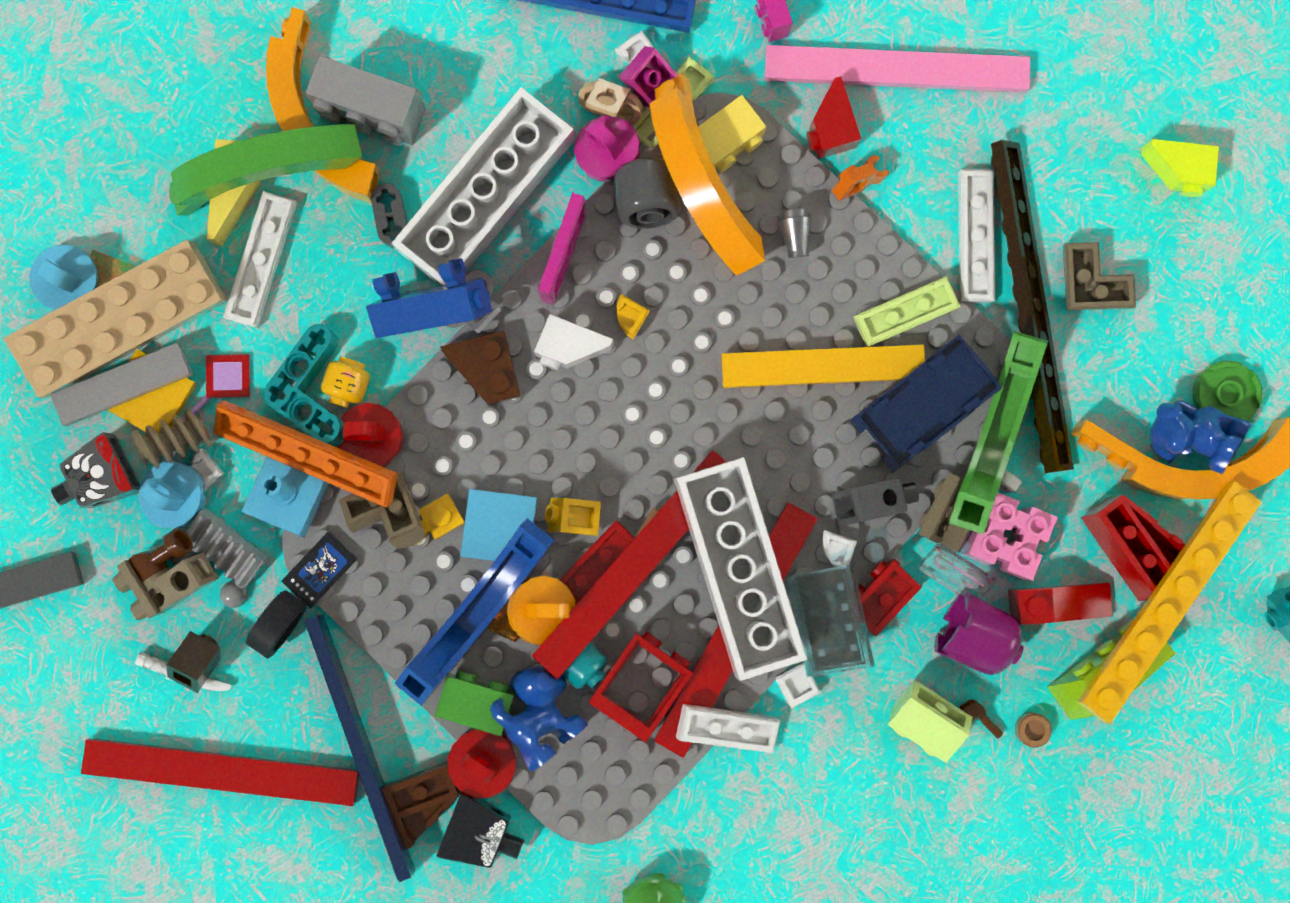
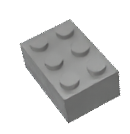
(365, 100)

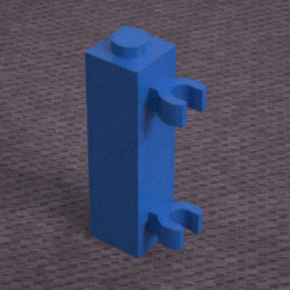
(430, 307)

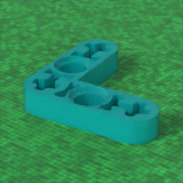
(295, 395)

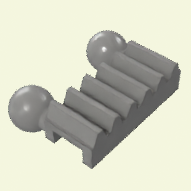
(228, 552)

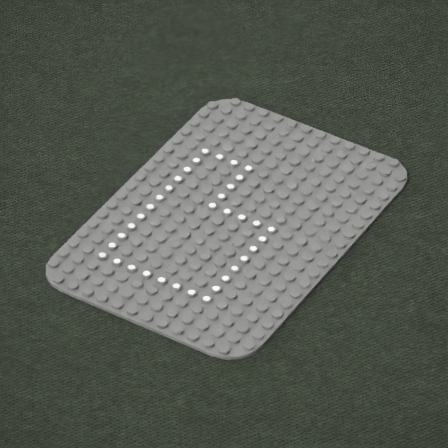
(631, 427)

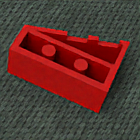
(1133, 543)

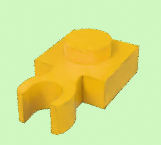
(440, 517)

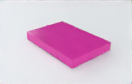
(562, 249)

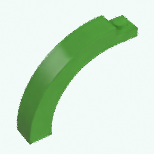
(261, 159)
(998, 433)

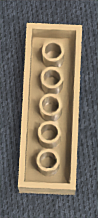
(116, 319)

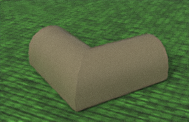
(1087, 287)
(399, 518)

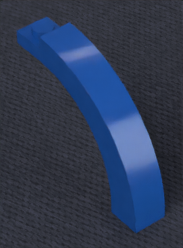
(475, 613)

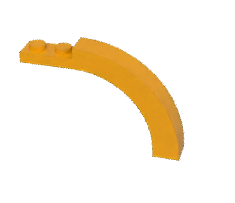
(1253, 469)

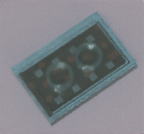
(830, 620)

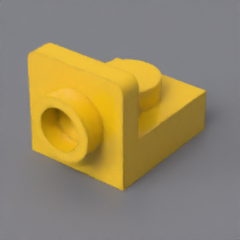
(573, 516)

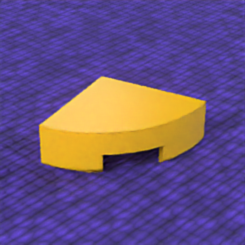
(630, 316)

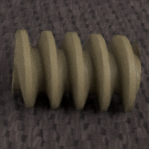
(171, 439)

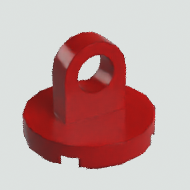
(372, 433)
(481, 763)

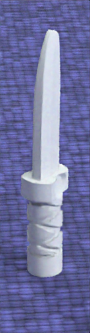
(157, 665)

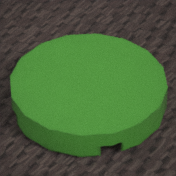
(1229, 389)

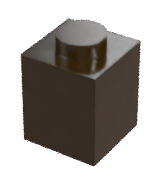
(194, 661)

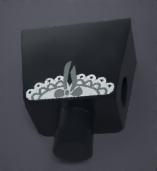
(478, 833)

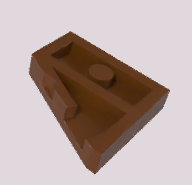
(486, 366)

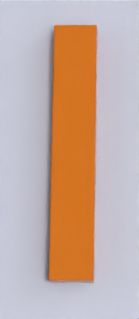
(305, 453)

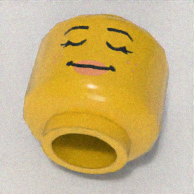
(345, 382)

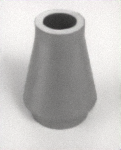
(796, 231)

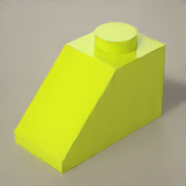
(1183, 165)

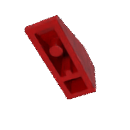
(1060, 603)

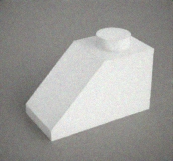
(568, 344)

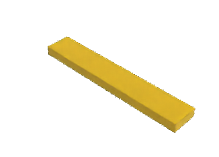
(819, 366)

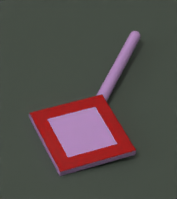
(225, 378)

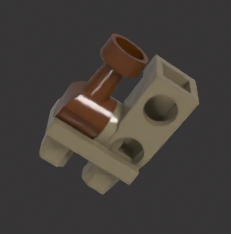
(157, 585)

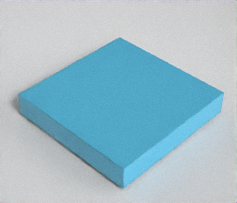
(493, 521)

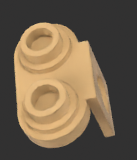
(610, 100)

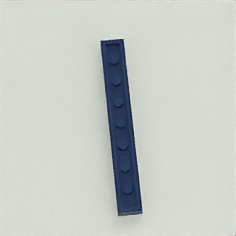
(359, 744)

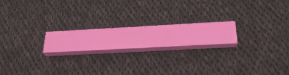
(897, 68)

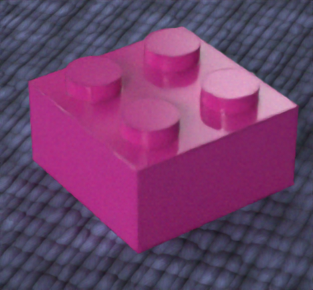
(775, 19)
(646, 74)

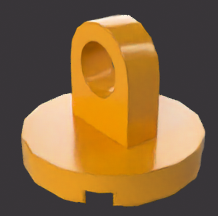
(538, 608)

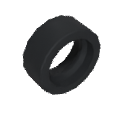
(276, 624)

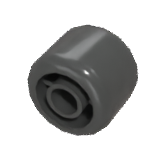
(646, 194)

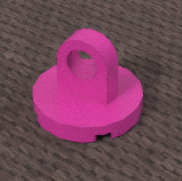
(606, 146)

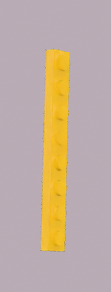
(1169, 602)

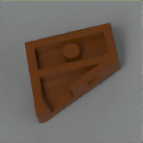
(419, 800)

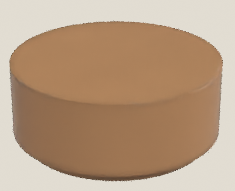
(1033, 729)

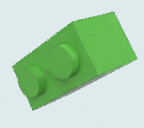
(470, 701)

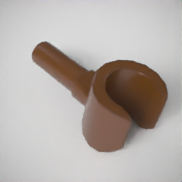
(977, 711)

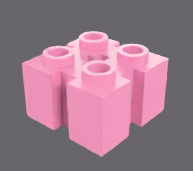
(1018, 556)

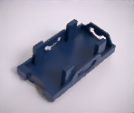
(927, 402)

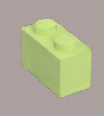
(930, 721)

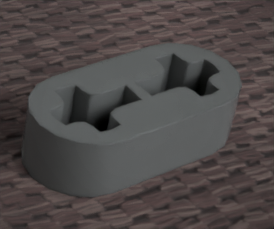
(380, 212)

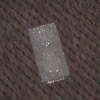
(956, 572)

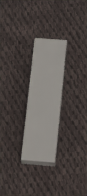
(121, 384)

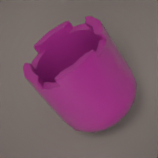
(980, 635)

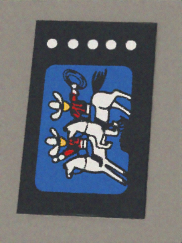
(319, 570)

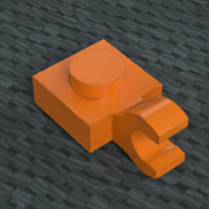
(855, 179)

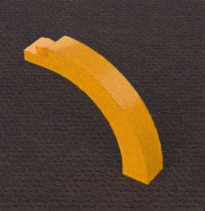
(286, 99)
(697, 179)

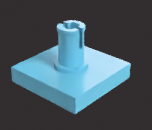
(285, 497)

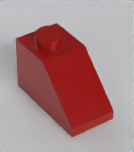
(834, 123)

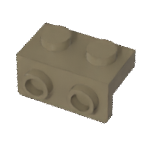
(936, 520)

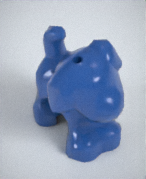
(1203, 429)
(538, 692)

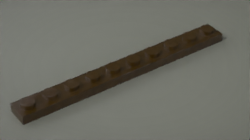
(1031, 302)

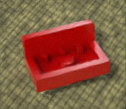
(886, 594)

